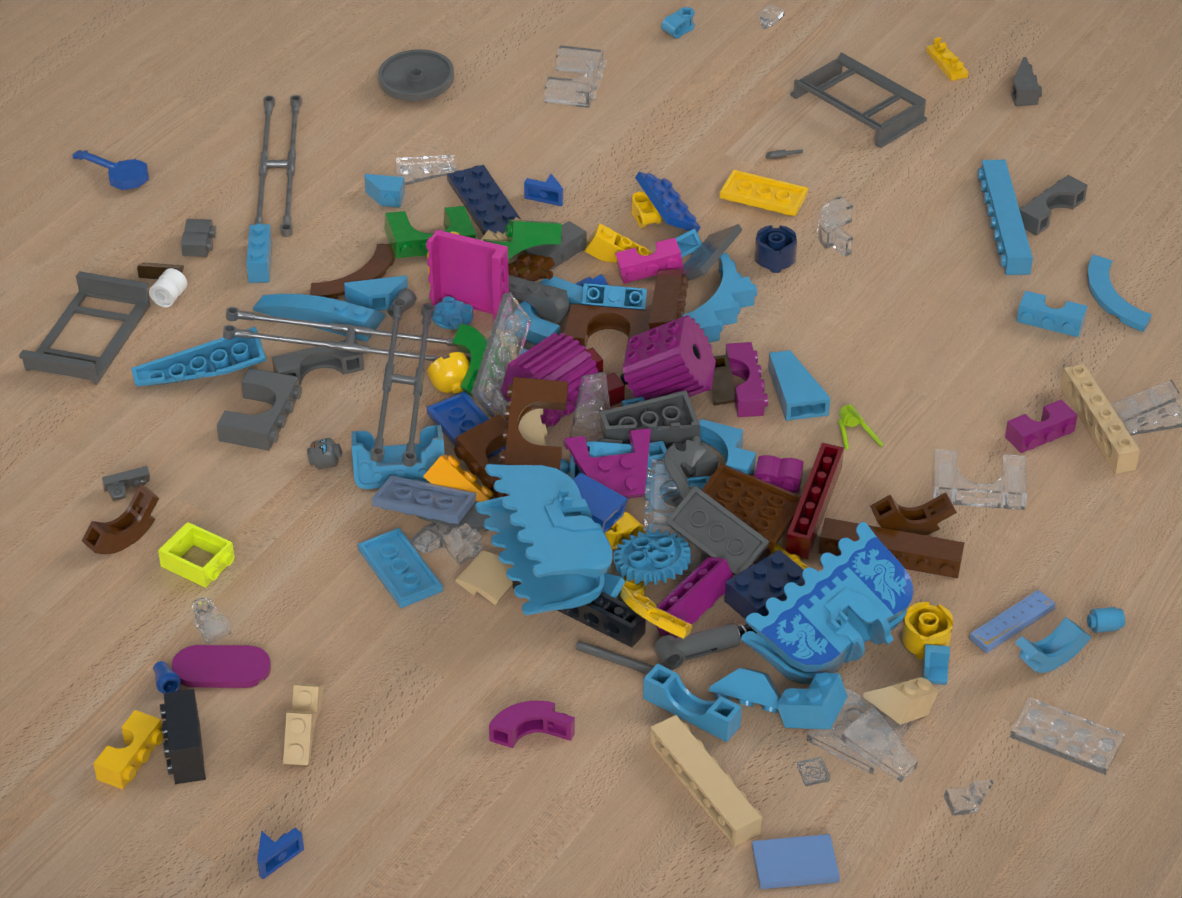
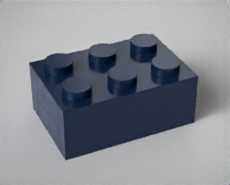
(758, 583)

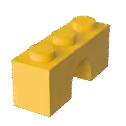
(120, 765)

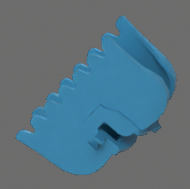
(546, 537)

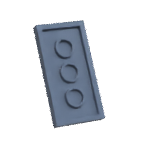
(424, 499)

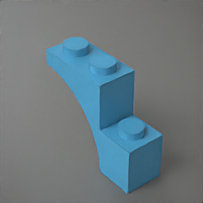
(728, 443)

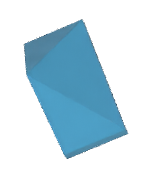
(688, 242)

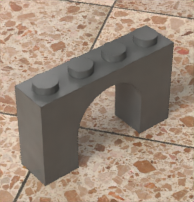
(261, 429)

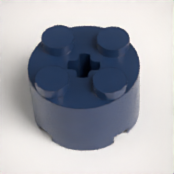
(775, 248)

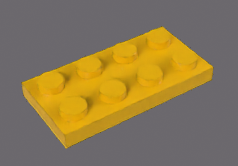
(764, 193)

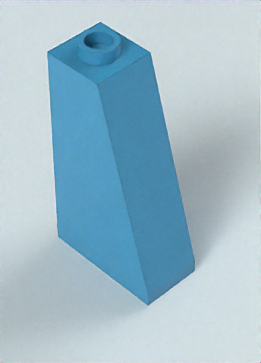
(796, 388)

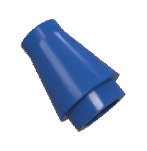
(166, 678)

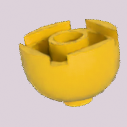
(448, 373)

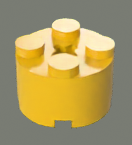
(926, 625)

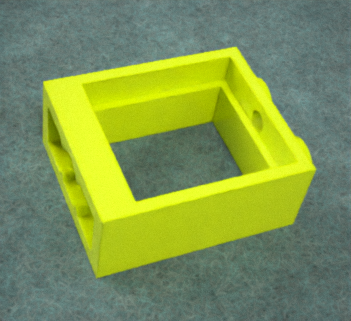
(185, 539)

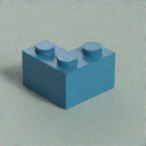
(813, 706)

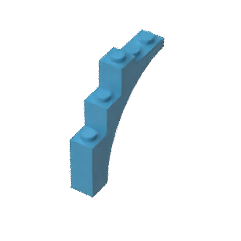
(725, 304)

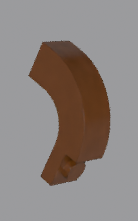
(916, 520)
(127, 528)

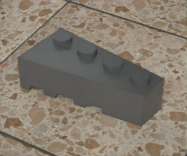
(668, 417)

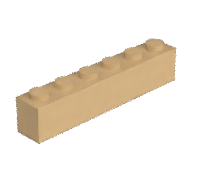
(706, 780)

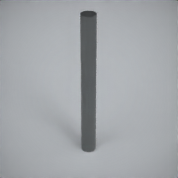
(614, 657)

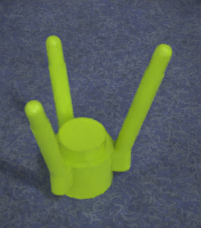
(852, 418)

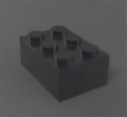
(183, 736)

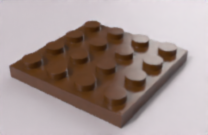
(754, 501)

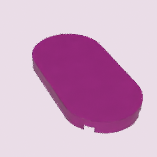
(221, 666)

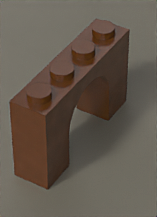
(587, 319)
(526, 396)
(478, 444)

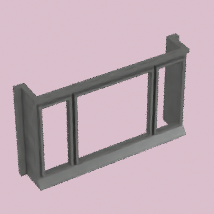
(832, 74)
(83, 365)

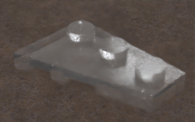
(591, 400)

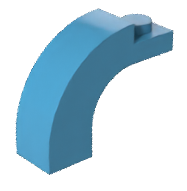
(1055, 649)

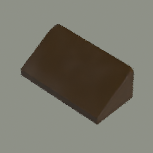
(155, 270)

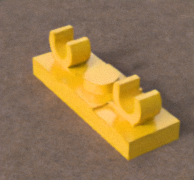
(946, 60)

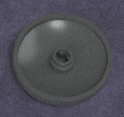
(416, 75)

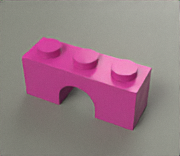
(637, 267)

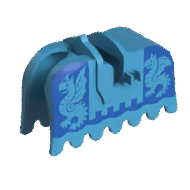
(835, 612)

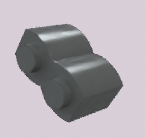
(198, 237)

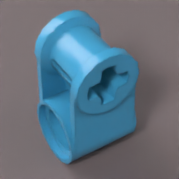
(679, 22)

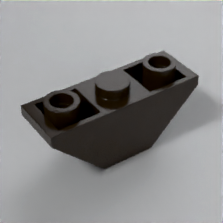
(722, 384)

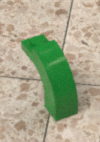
(472, 342)

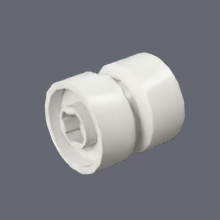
(168, 287)

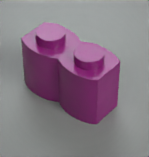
(782, 473)

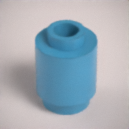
(1105, 619)

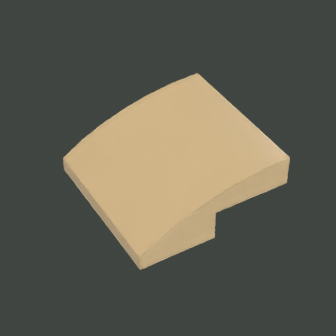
(486, 577)

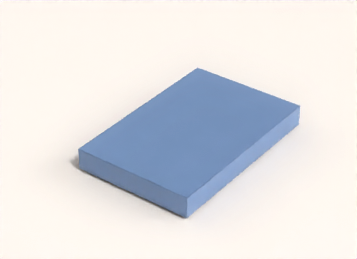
(795, 861)

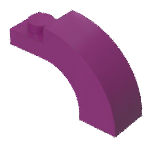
(530, 718)

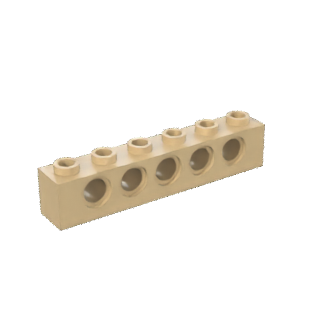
(1100, 419)

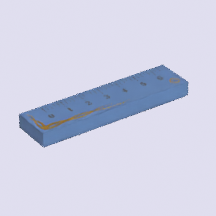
(1012, 621)

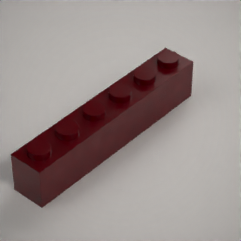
(814, 500)

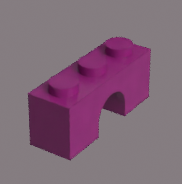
(1028, 434)

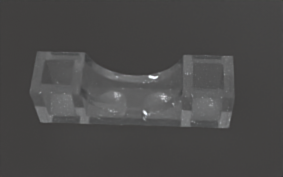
(660, 486)

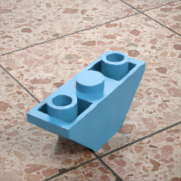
(374, 293)
(614, 296)
(749, 687)

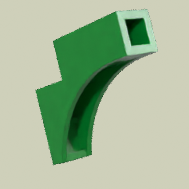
(526, 234)

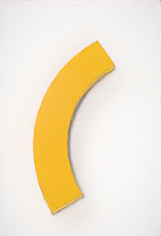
(633, 596)

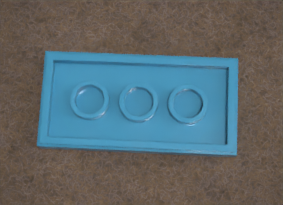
(400, 568)

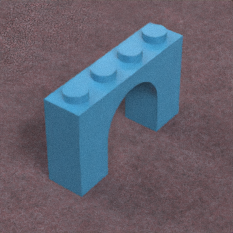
(540, 328)

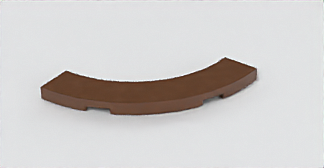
(374, 269)

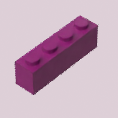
(697, 592)

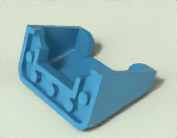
(374, 474)

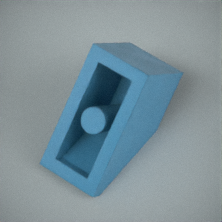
(385, 189)

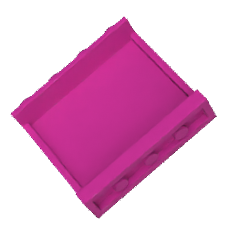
(467, 271)

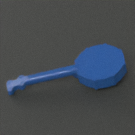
(122, 175)

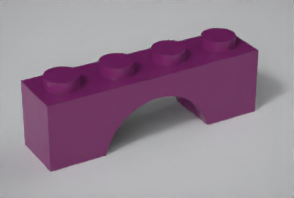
(748, 395)

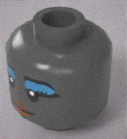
(324, 453)

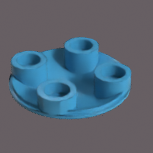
(452, 313)

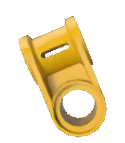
(644, 210)
(621, 530)

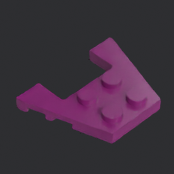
(618, 472)

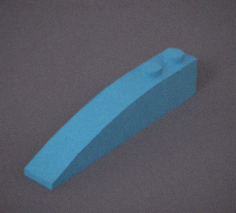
(320, 310)
(202, 361)

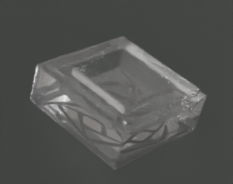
(813, 771)

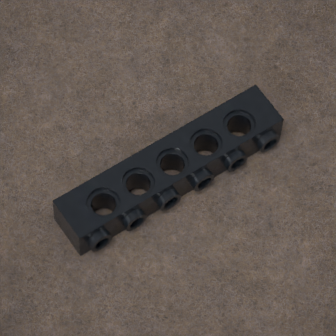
(609, 617)

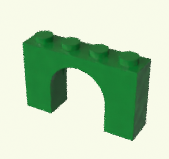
(409, 242)

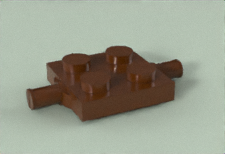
(531, 267)

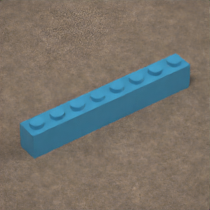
(1005, 217)

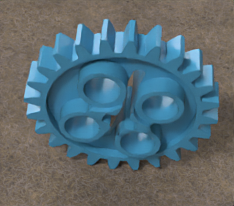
(652, 557)

